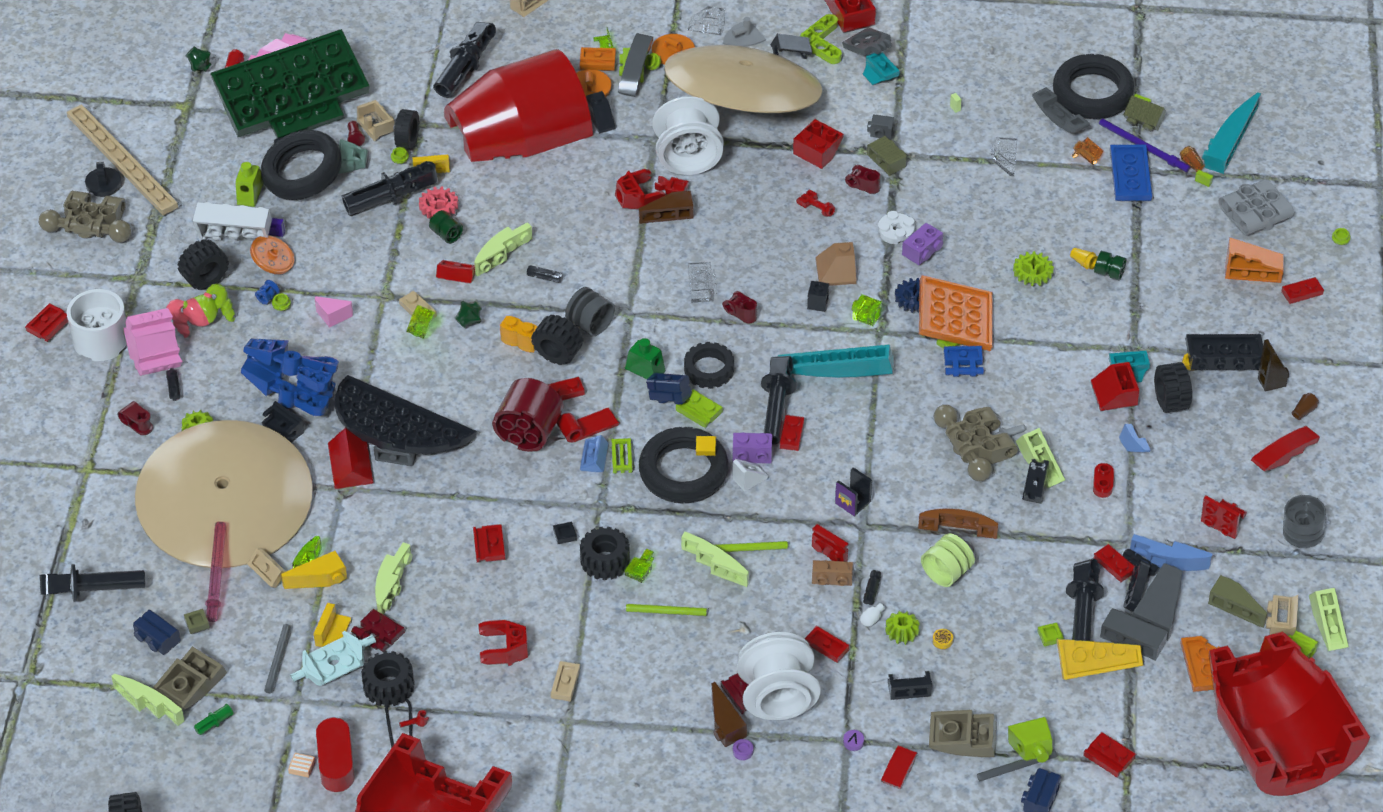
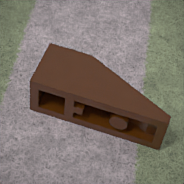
(668, 208)
(727, 722)

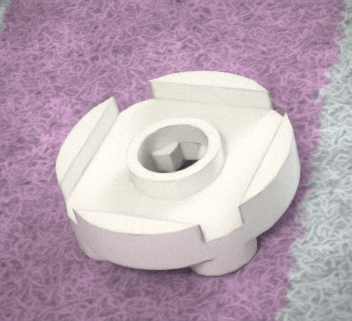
(892, 220)

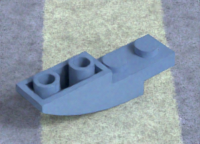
(1178, 555)

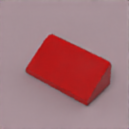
(455, 271)

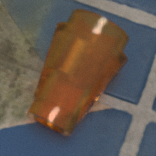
(1191, 157)

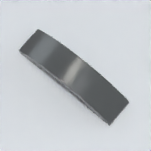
(634, 64)
(1057, 113)

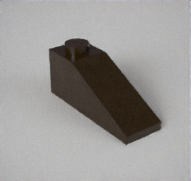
(1271, 371)

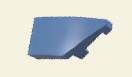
(1131, 441)

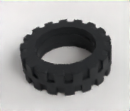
(709, 379)

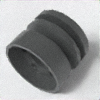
(590, 311)
(1304, 521)

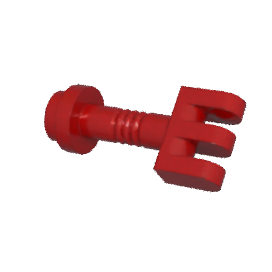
(810, 198)

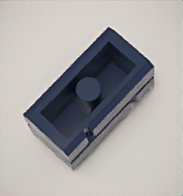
(669, 388)
(156, 632)
(1042, 791)

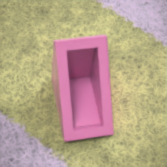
(333, 310)

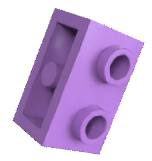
(922, 244)
(752, 447)

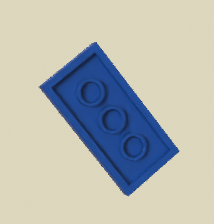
(1130, 173)

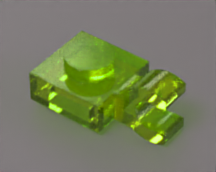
(640, 568)

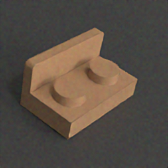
(832, 573)

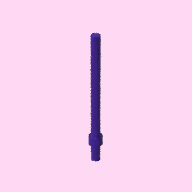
(1171, 160)

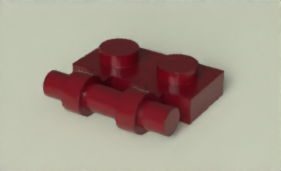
(381, 626)

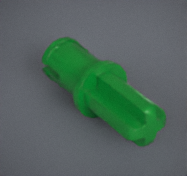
(213, 719)

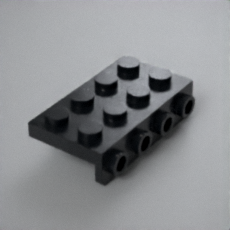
(1224, 351)

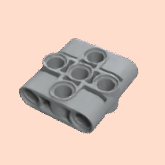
(1256, 207)

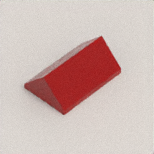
(349, 460)

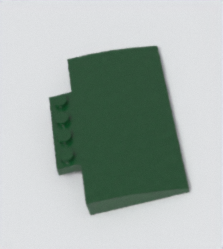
(291, 86)

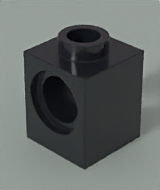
(818, 296)

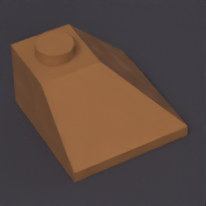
(837, 264)

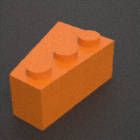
(1252, 262)

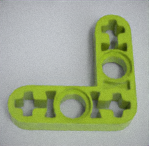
(830, 52)

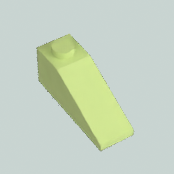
(1035, 447)
(1328, 618)

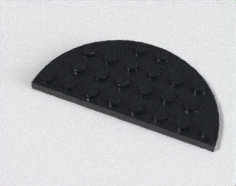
(395, 422)

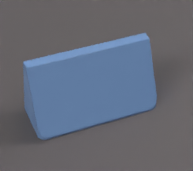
(594, 454)

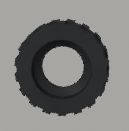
(406, 129)

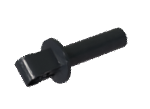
(778, 385)
(98, 581)
(1084, 590)

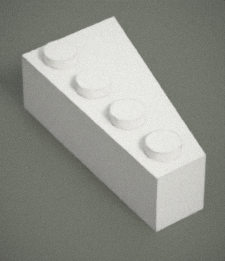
(231, 221)

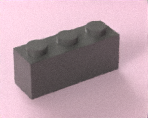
(1125, 629)

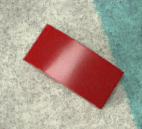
(898, 767)

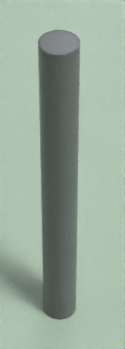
(277, 658)
(1009, 767)

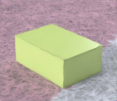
(955, 102)

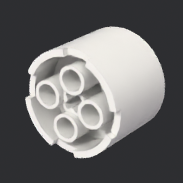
(97, 324)

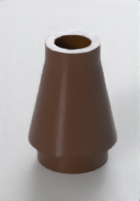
(1305, 405)

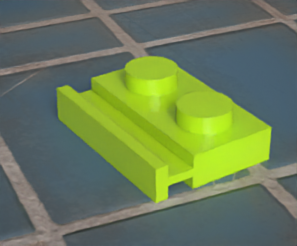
(700, 409)

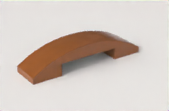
(960, 519)

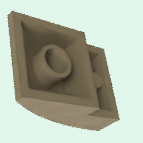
(190, 678)
(963, 733)

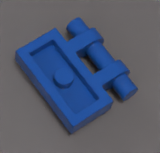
(963, 356)

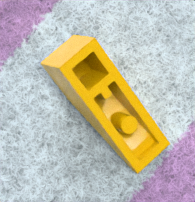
(316, 573)

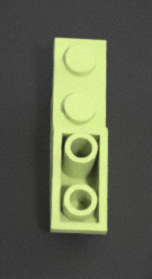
(496, 249)
(388, 577)

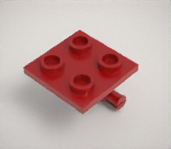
(1222, 516)

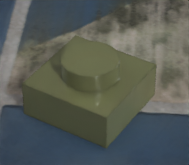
(196, 621)

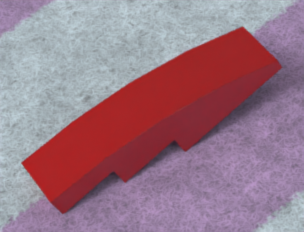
(1284, 448)

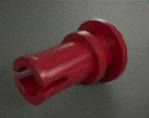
(355, 135)

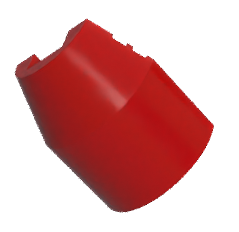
(522, 109)
(1285, 716)
(413, 784)

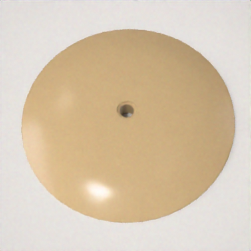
(743, 79)
(261, 500)

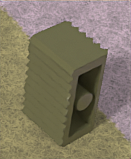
(1144, 113)
(887, 155)

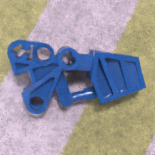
(270, 360)

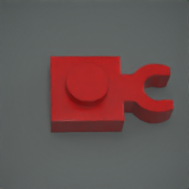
(671, 185)

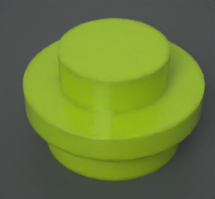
(652, 61)
(399, 155)
(1341, 236)
(281, 302)

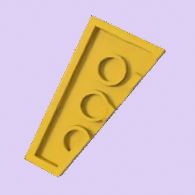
(1091, 657)

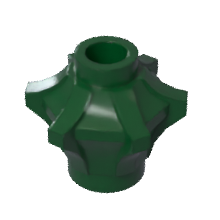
(198, 59)
(468, 314)

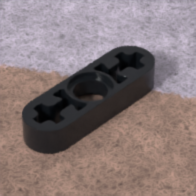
(1136, 585)

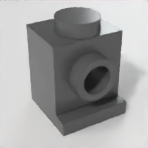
(881, 126)

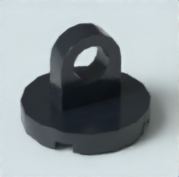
(103, 180)

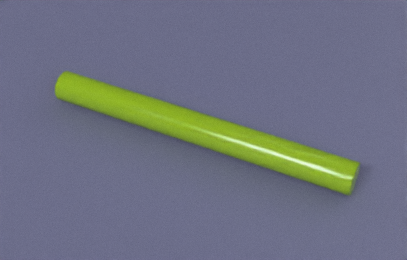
(753, 546)
(666, 609)

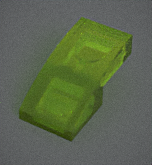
(308, 552)

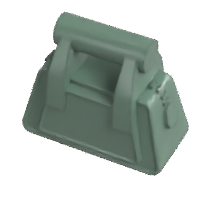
(352, 156)

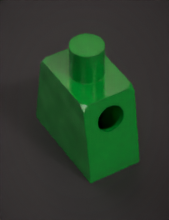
(645, 359)

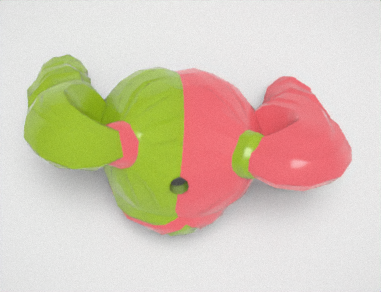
(201, 309)

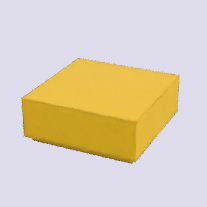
(705, 445)

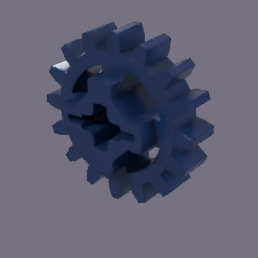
(908, 294)

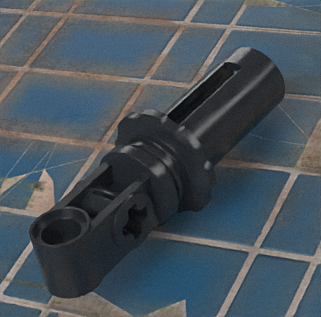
(464, 58)
(390, 187)

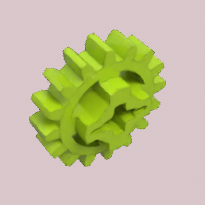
(1033, 268)

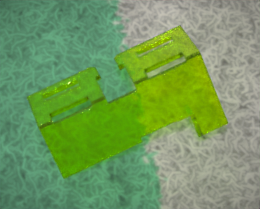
(603, 40)

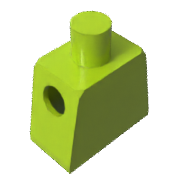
(248, 177)
(1031, 739)

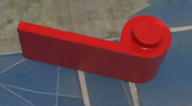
(586, 426)

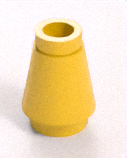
(1084, 258)

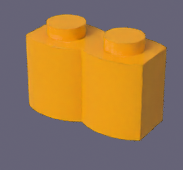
(517, 333)

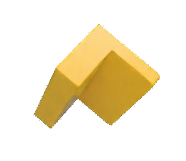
(441, 162)
(330, 626)

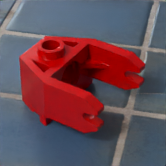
(629, 192)
(515, 640)

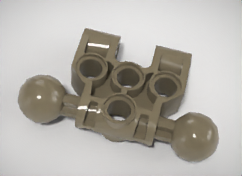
(88, 217)
(973, 439)

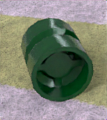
(446, 227)
(1110, 265)

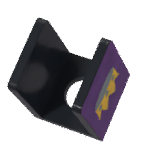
(859, 489)

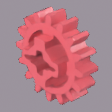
(438, 201)

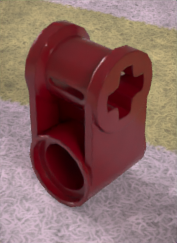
(865, 178)
(741, 307)
(136, 418)

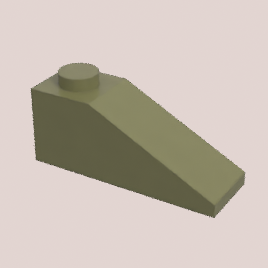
(1234, 599)

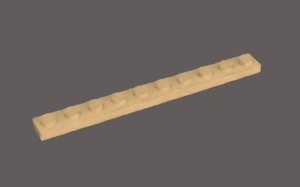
(122, 160)

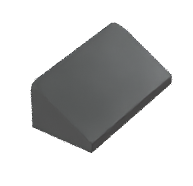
(394, 457)

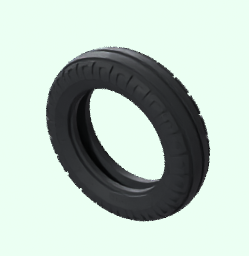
(1099, 65)
(310, 184)
(679, 491)

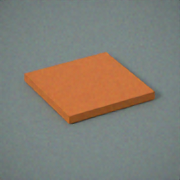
(955, 312)

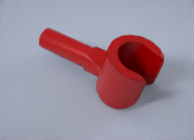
(419, 720)

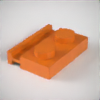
(597, 58)

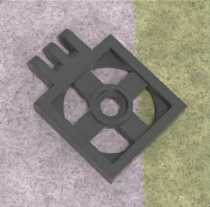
(866, 48)

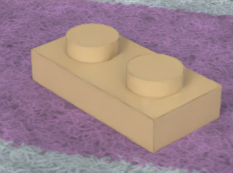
(410, 302)
(266, 567)
(565, 681)

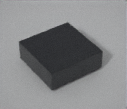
(564, 532)

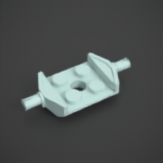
(346, 650)

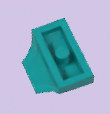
(879, 68)
(1138, 360)

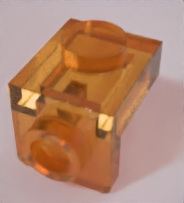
(1088, 150)

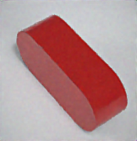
(335, 754)

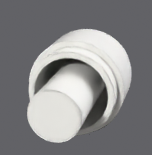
(871, 615)

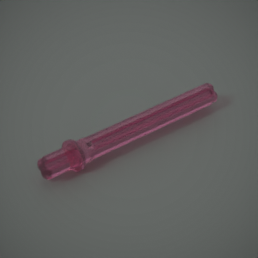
(213, 600)

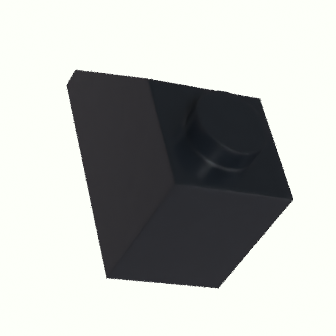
(600, 112)

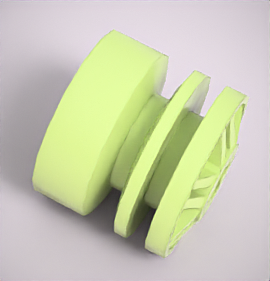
(947, 560)

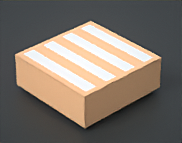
(301, 765)

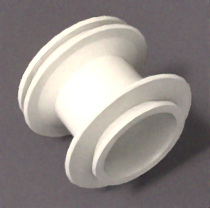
(688, 135)
(778, 676)

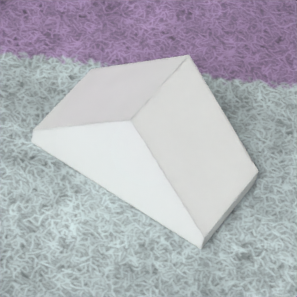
(747, 474)

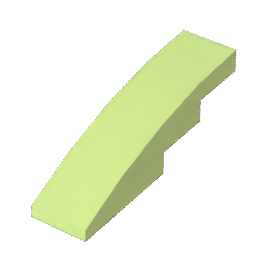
(719, 561)
(145, 696)

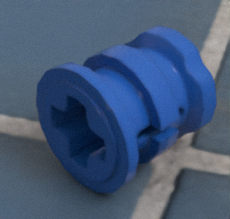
(267, 292)

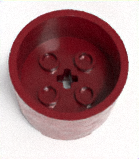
(528, 414)

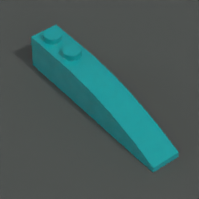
(1230, 135)
(844, 362)

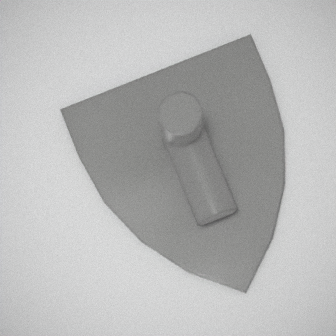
(743, 34)

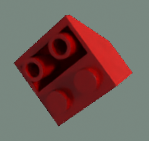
(817, 143)
(1115, 387)

